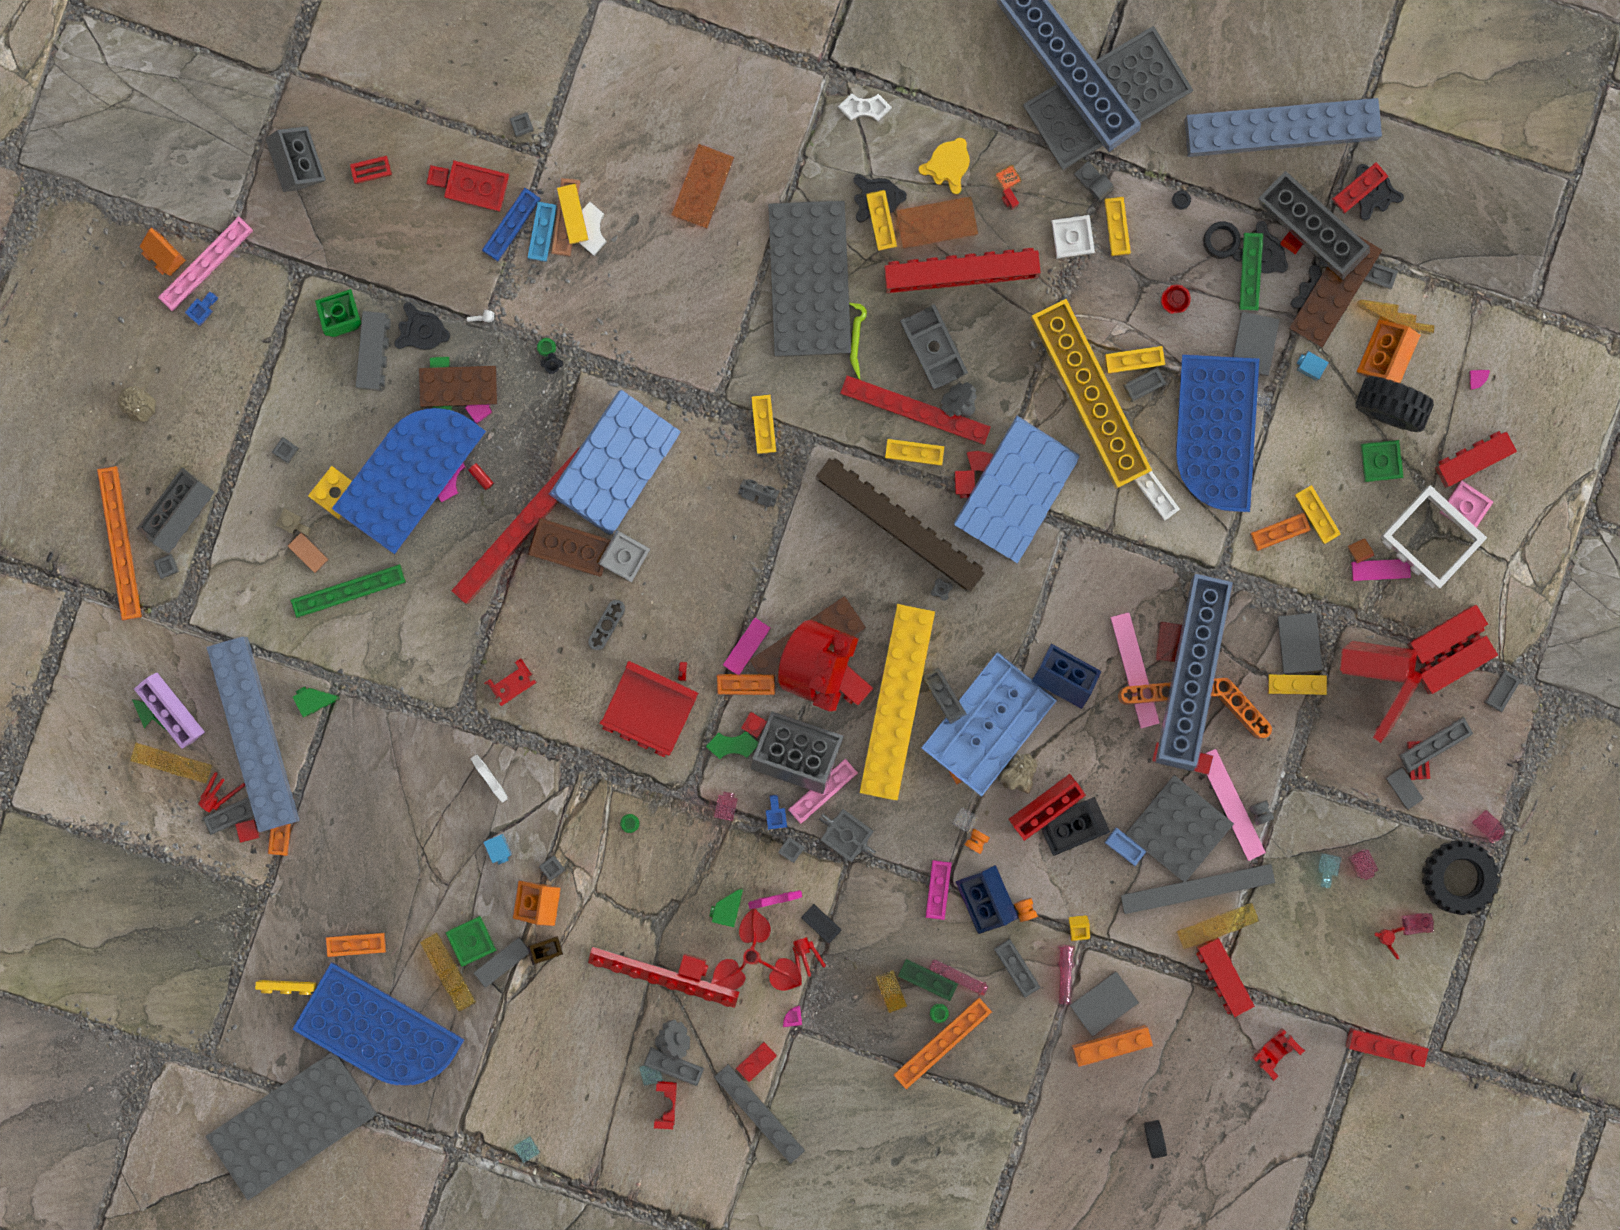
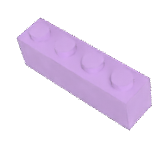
(169, 710)

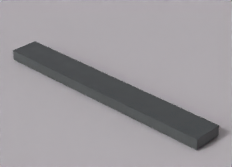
(1197, 888)

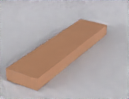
(561, 243)

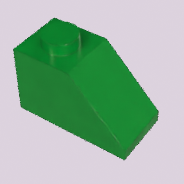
(312, 700)
(727, 909)

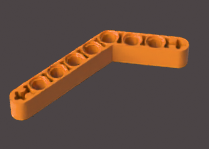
(1225, 697)

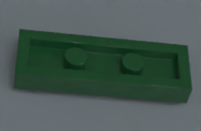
(928, 979)

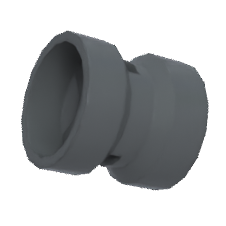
(1260, 808)

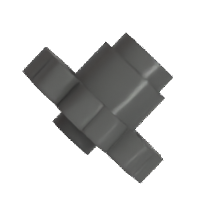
(959, 400)
(673, 1040)

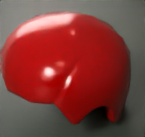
(1175, 299)

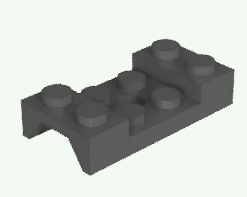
(939, 366)

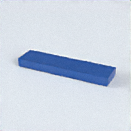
(511, 224)

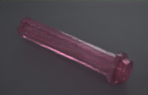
(959, 977)

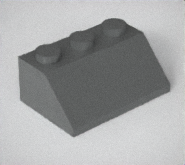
(295, 158)

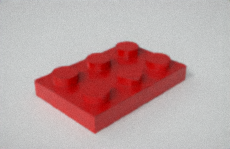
(476, 186)

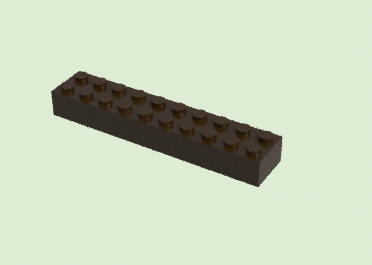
(899, 525)

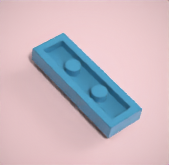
(542, 231)

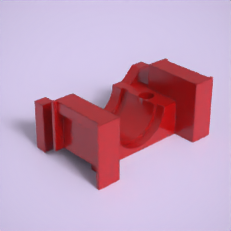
(512, 684)
(1275, 1051)
(668, 1118)

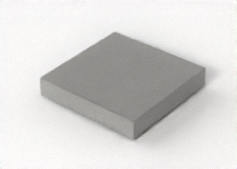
(624, 556)

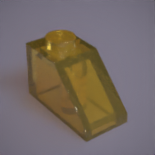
(891, 991)

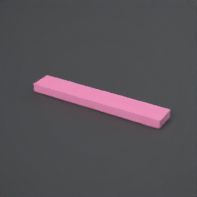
(205, 264)
(1134, 667)
(1234, 808)

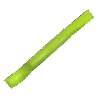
(855, 337)

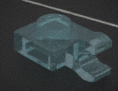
(1329, 866)

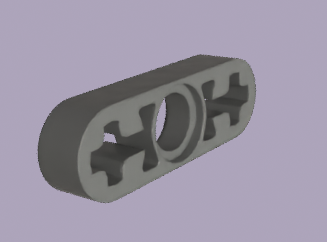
(595, 635)

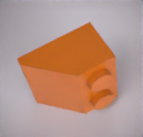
(159, 250)
(536, 903)

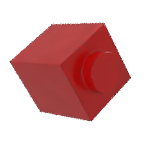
(964, 483)
(693, 966)

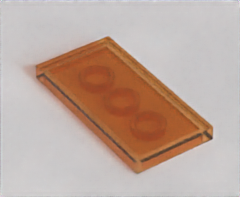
(703, 186)
(937, 222)

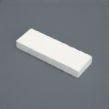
(1157, 495)

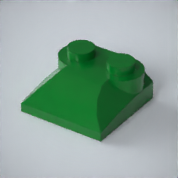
(338, 313)

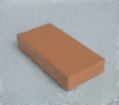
(308, 552)

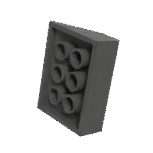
(797, 752)

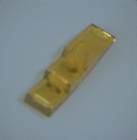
(1389, 313)
(170, 762)
(1218, 925)
(448, 972)

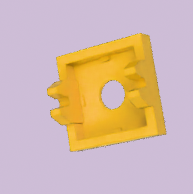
(321, 495)

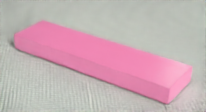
(813, 800)

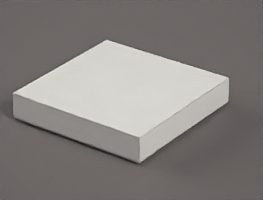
(1072, 236)

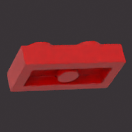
(756, 1061)

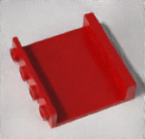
(649, 709)

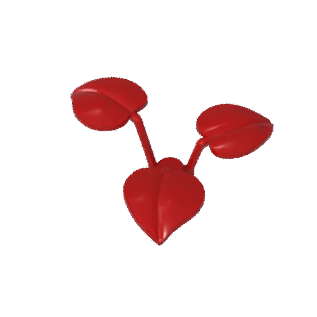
(756, 929)

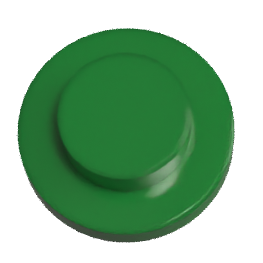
(546, 346)
(629, 823)
(939, 1013)

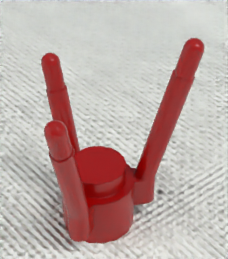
(209, 800)
(1387, 938)
(801, 948)

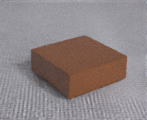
(1360, 550)

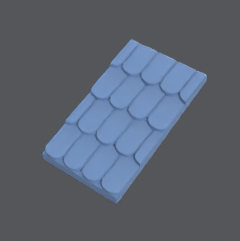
(615, 462)
(1017, 489)
(1000, 716)

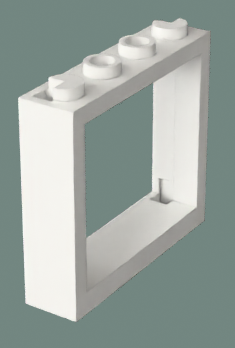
(1405, 556)

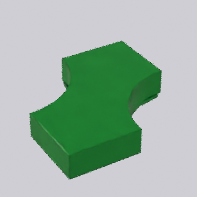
(724, 745)

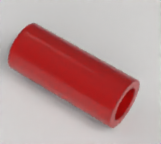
(480, 476)

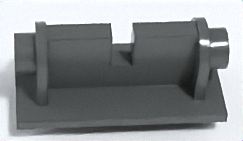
(766, 494)

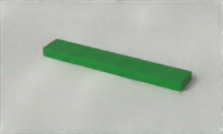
(348, 591)

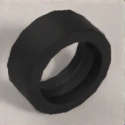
(1207, 240)
(1155, 1139)

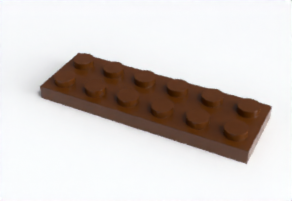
(1331, 299)
(837, 616)

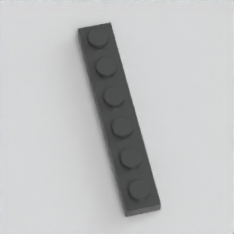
(759, 1113)

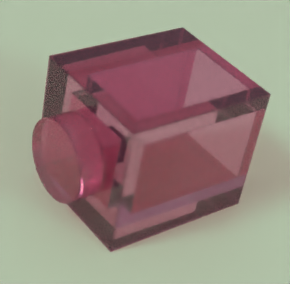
(726, 806)
(1363, 864)

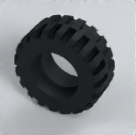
(1394, 404)
(1486, 877)

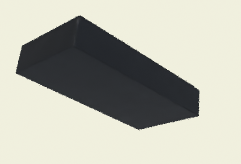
(821, 923)

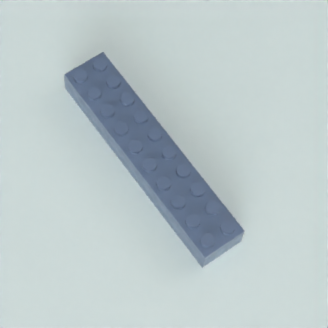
(1073, 70)
(1283, 127)
(1194, 672)
(253, 734)

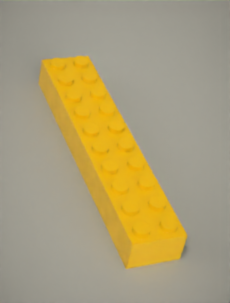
(1090, 393)
(897, 702)

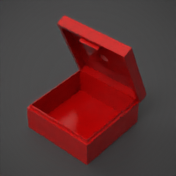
(1386, 664)

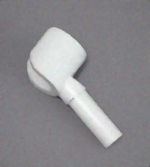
(488, 316)

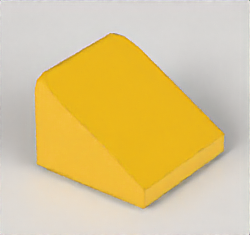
(1079, 928)

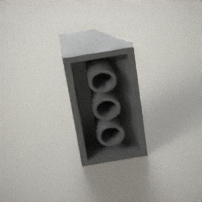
(175, 510)

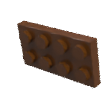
(458, 386)
(568, 546)

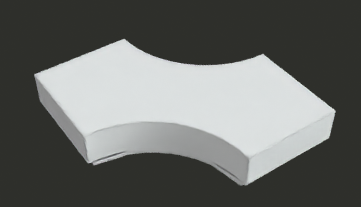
(856, 107)
(593, 219)
(489, 778)

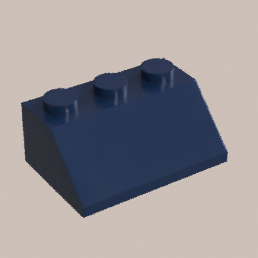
(1066, 676)
(987, 899)

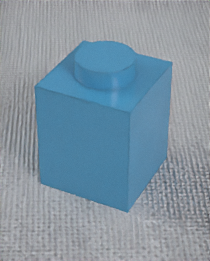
(1311, 365)
(498, 849)

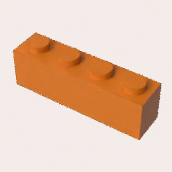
(1112, 1045)

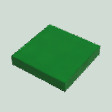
(1381, 461)
(471, 941)

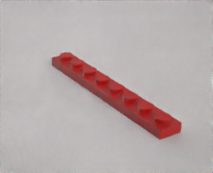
(915, 410)
(663, 977)

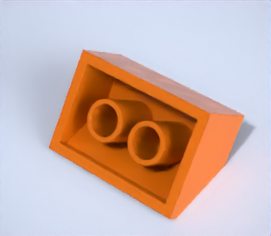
(1389, 351)

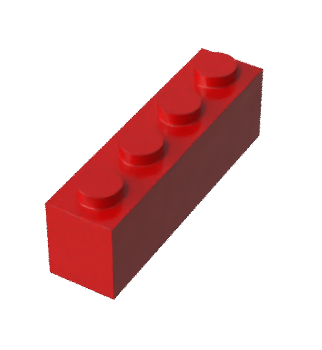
(1476, 459)
(1448, 634)
(1457, 664)
(854, 686)
(1047, 807)
(1225, 977)
(1387, 1047)

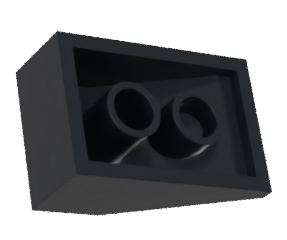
(1075, 827)

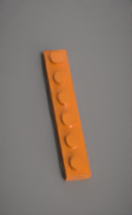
(942, 1043)

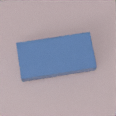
(1125, 846)

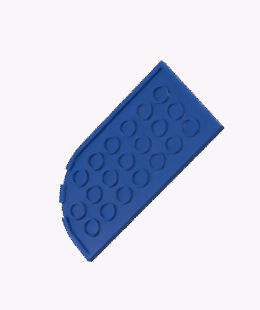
(1217, 429)
(407, 474)
(375, 1030)

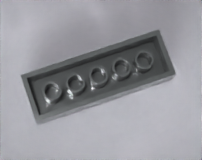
(1314, 225)

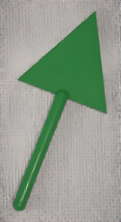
(145, 713)

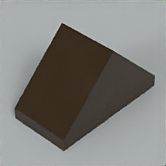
(544, 950)

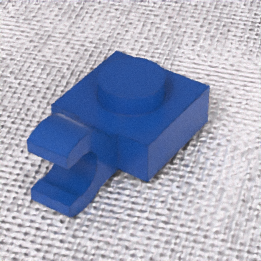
(200, 310)
(776, 816)

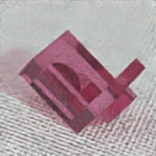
(1489, 826)
(1417, 923)

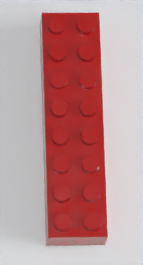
(962, 271)

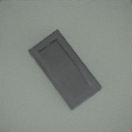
(1144, 384)
(1502, 691)
(1404, 788)

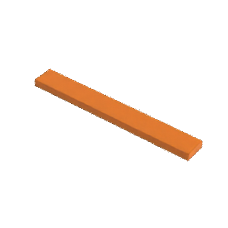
(119, 543)

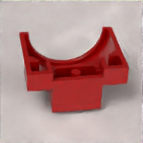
(809, 667)

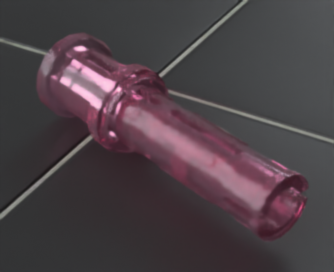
(1066, 964)

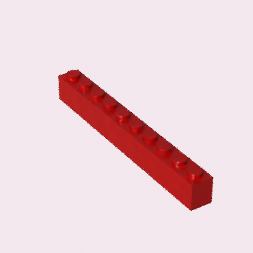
(509, 540)

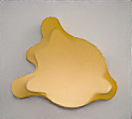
(948, 164)

